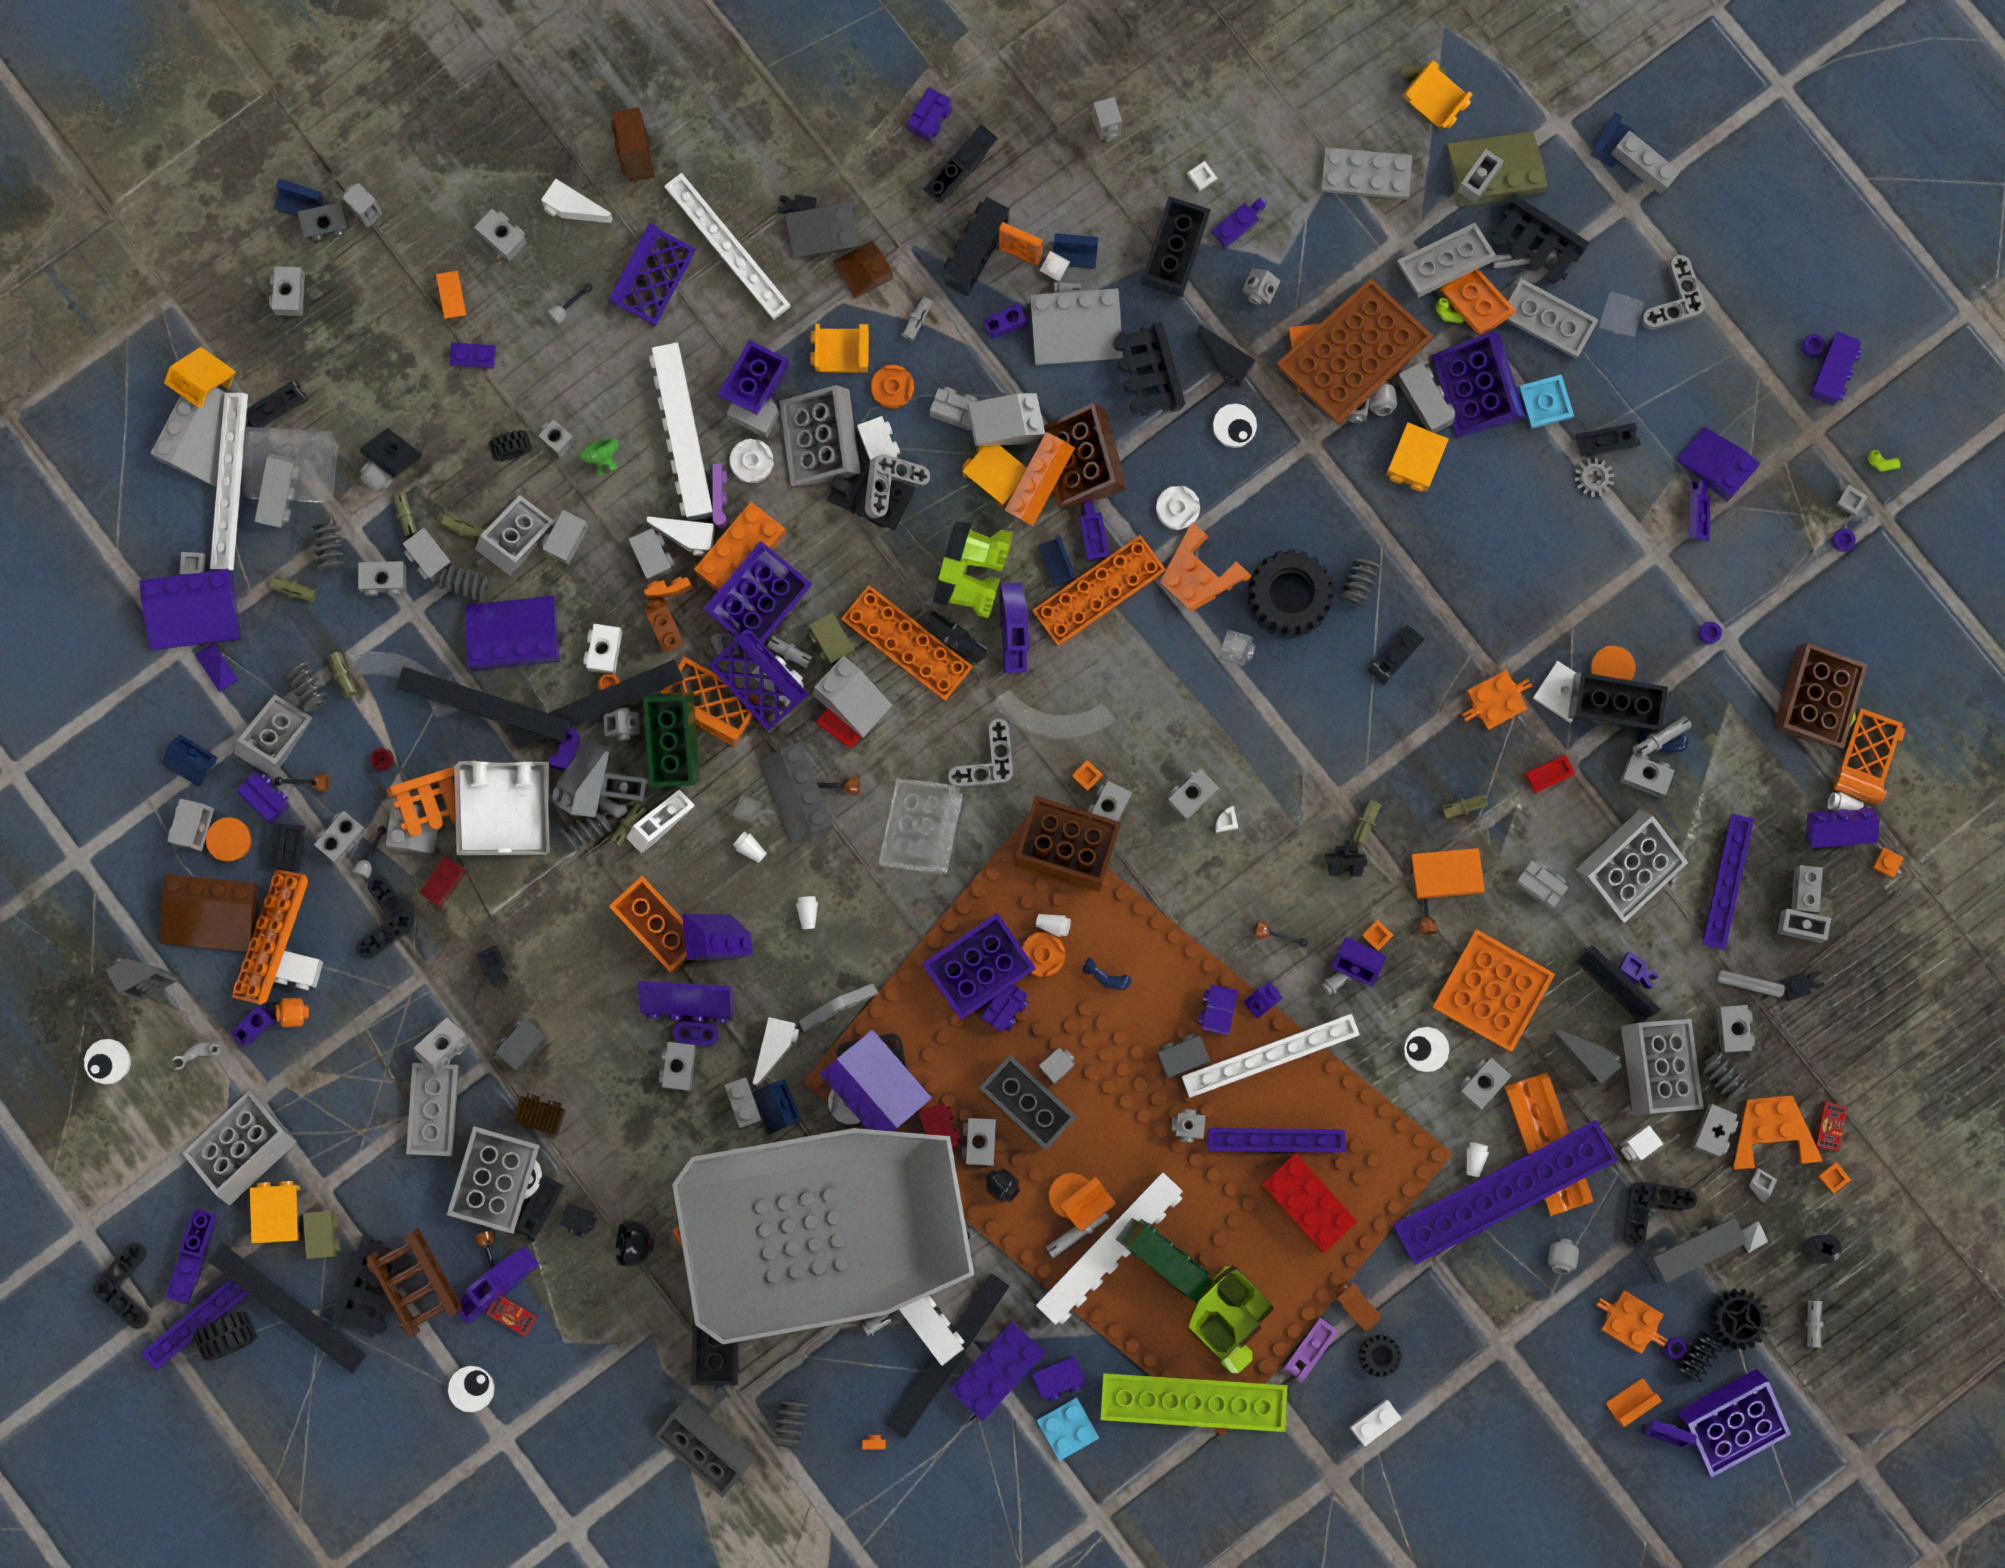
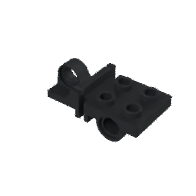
(854, 496)

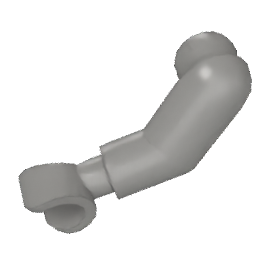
(612, 808)
(199, 1049)

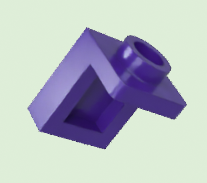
(1263, 999)

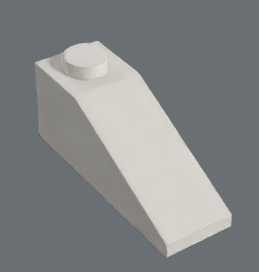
(570, 204)
(690, 535)
(659, 821)
(776, 1043)

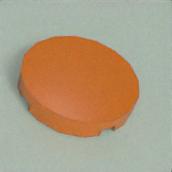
(892, 386)
(1613, 662)
(228, 839)
(1045, 953)
(1064, 1188)

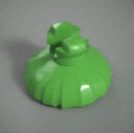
(600, 454)

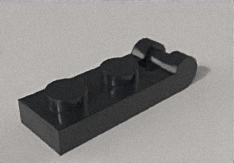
(276, 405)
(1607, 440)
(1396, 654)
(539, 1208)

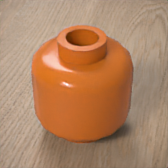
(291, 1012)

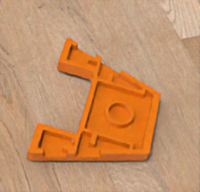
(1191, 579)
(1773, 1121)

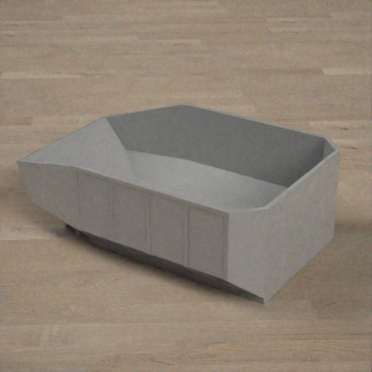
(819, 1230)

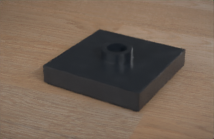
(390, 453)

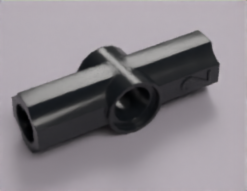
(955, 637)

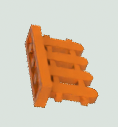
(426, 797)

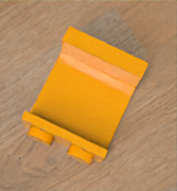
(1436, 96)
(840, 350)
(198, 375)
(1417, 457)
(995, 472)
(274, 1213)

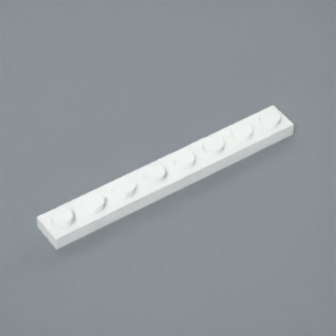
(727, 246)
(228, 481)
(1270, 1055)

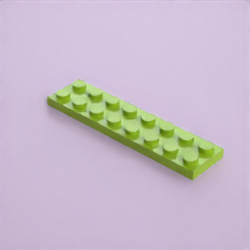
(1194, 1402)

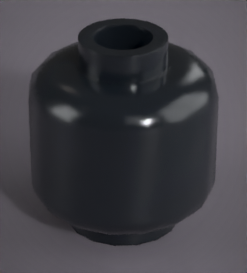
(1002, 1185)

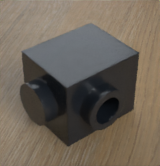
(578, 1220)

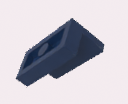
(1610, 139)
(296, 198)
(1077, 249)
(1057, 561)
(188, 759)
(777, 1106)

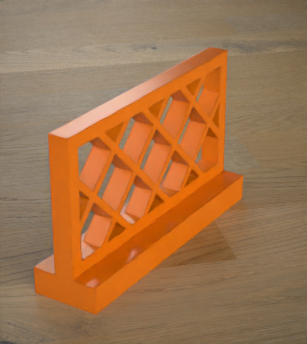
(703, 719)

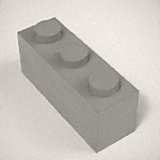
(1645, 162)
(1426, 398)
(277, 490)

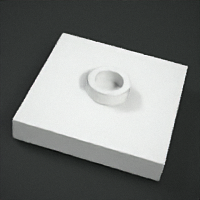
(1556, 690)

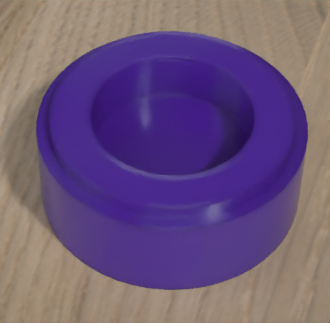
(1813, 345)
(1843, 540)
(1710, 633)

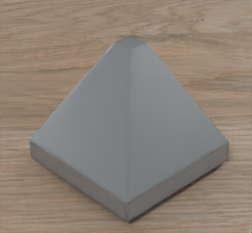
(723, 640)
(1762, 1184)
(1755, 1236)

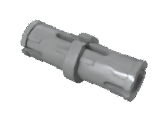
(917, 318)
(789, 652)
(1814, 1324)

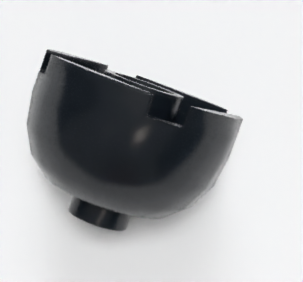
(634, 1243)

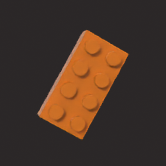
(737, 543)
(653, 923)

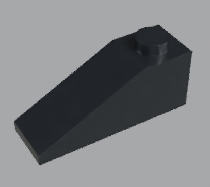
(1228, 359)

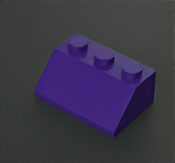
(715, 937)

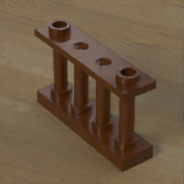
(426, 1263)

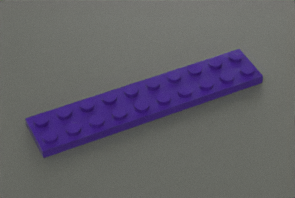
(1505, 1192)

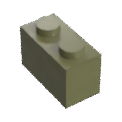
(831, 639)
(321, 1234)

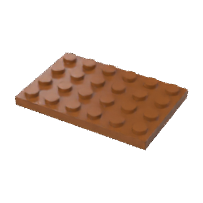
(1354, 351)

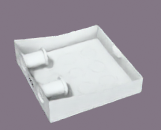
(501, 808)

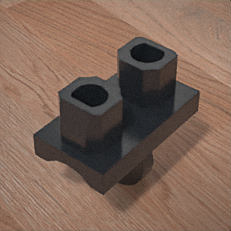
(1335, 860)

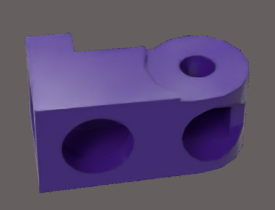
(1005, 321)
(566, 752)
(253, 1025)

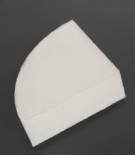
(1226, 821)

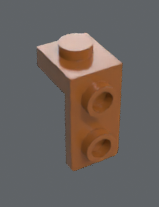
(663, 624)
(1357, 1306)

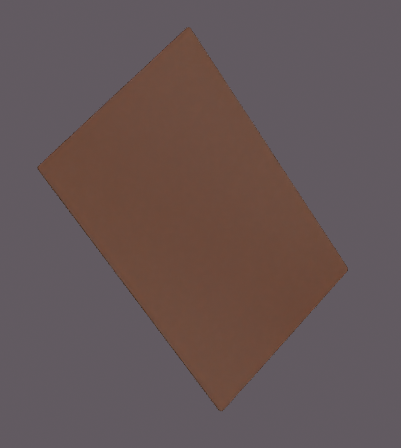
(1128, 1112)

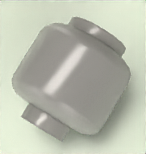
(1383, 400)
(375, 477)
(1563, 1256)

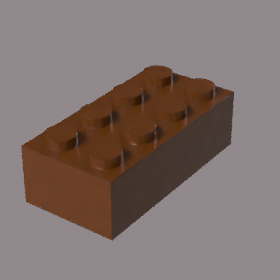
(632, 144)

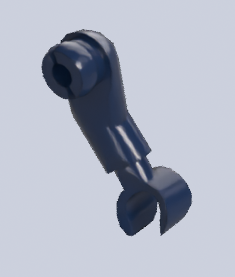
(1671, 746)
(1106, 980)

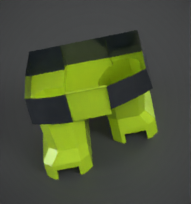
(973, 549)
(1230, 1318)

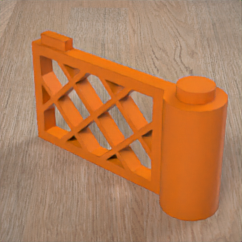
(1863, 784)

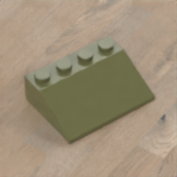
(1519, 175)

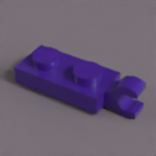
(1238, 222)
(1699, 512)
(1093, 533)

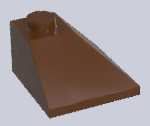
(864, 269)

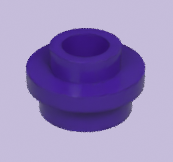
(1681, 1345)

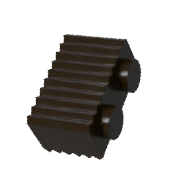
(539, 1115)

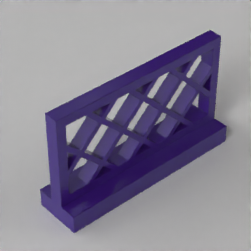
(634, 266)
(767, 664)

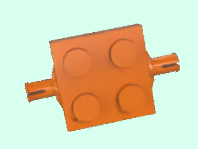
(1496, 700)
(1632, 1322)

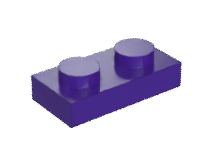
(472, 355)

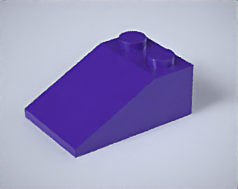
(754, 377)
(1718, 463)

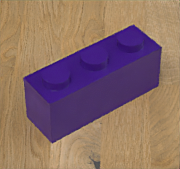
(1836, 368)
(1842, 827)

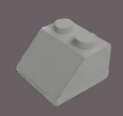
(400, 839)

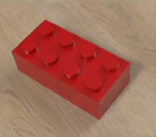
(1309, 1203)

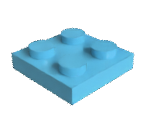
(1546, 401)
(1067, 1429)

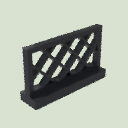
(1617, 984)

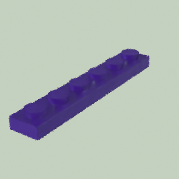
(1727, 881)
(1276, 1140)
(182, 1332)

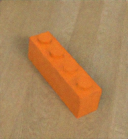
(1039, 478)

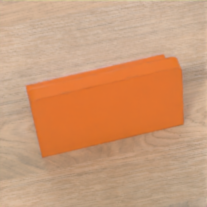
(1087, 1204)
(1632, 1402)

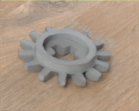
(1602, 472)

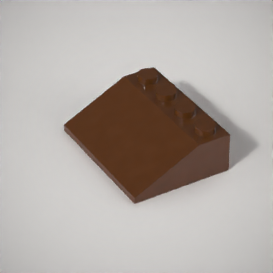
(1094, 465)
(1820, 696)
(1067, 843)
(208, 912)

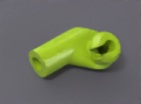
(1446, 313)
(1878, 462)

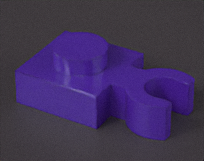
(1635, 970)

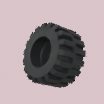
(225, 1336)

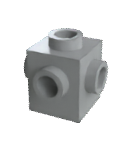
(1260, 286)
(622, 724)
(1196, 1121)

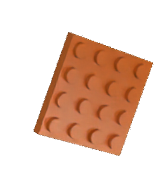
(1493, 990)

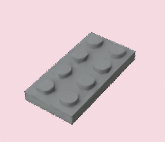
(1366, 173)
(1446, 260)
(1550, 318)
(432, 1111)

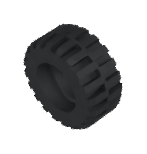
(1290, 564)

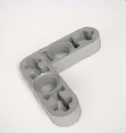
(1681, 305)
(885, 476)
(992, 768)
(837, 1005)

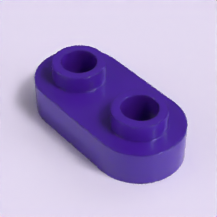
(696, 1033)

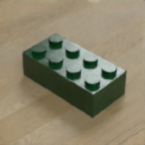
(671, 739)
(1165, 1258)

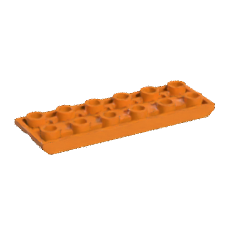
(1099, 590)
(906, 643)
(270, 937)
(1540, 1124)

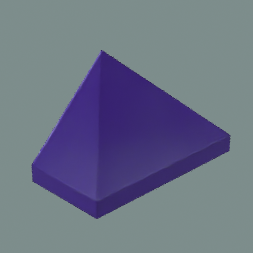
(216, 667)

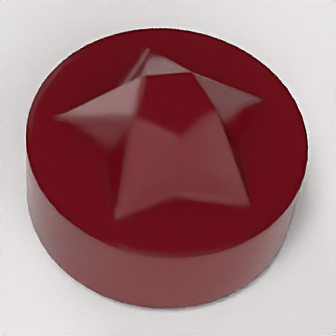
(382, 759)

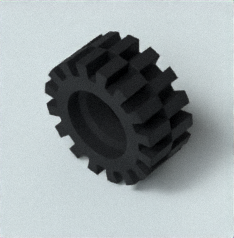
(510, 445)
(1366, 1355)

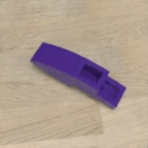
(1014, 627)
(192, 1256)
(496, 1282)

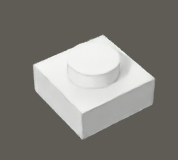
(1054, 266)

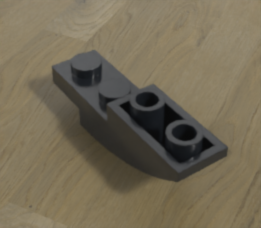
(961, 164)

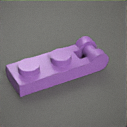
(719, 496)
(1311, 1349)

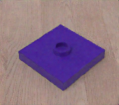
(1668, 1433)

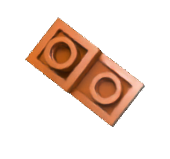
(450, 294)
(660, 590)

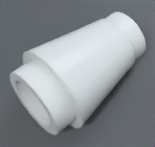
(1842, 801)
(749, 847)
(807, 911)
(1054, 924)
(1476, 1158)

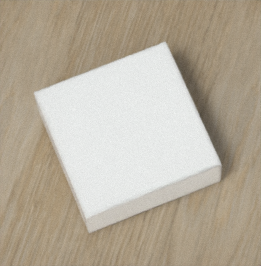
(1201, 176)

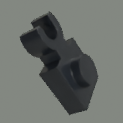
(799, 203)
(492, 962)
(1798, 986)

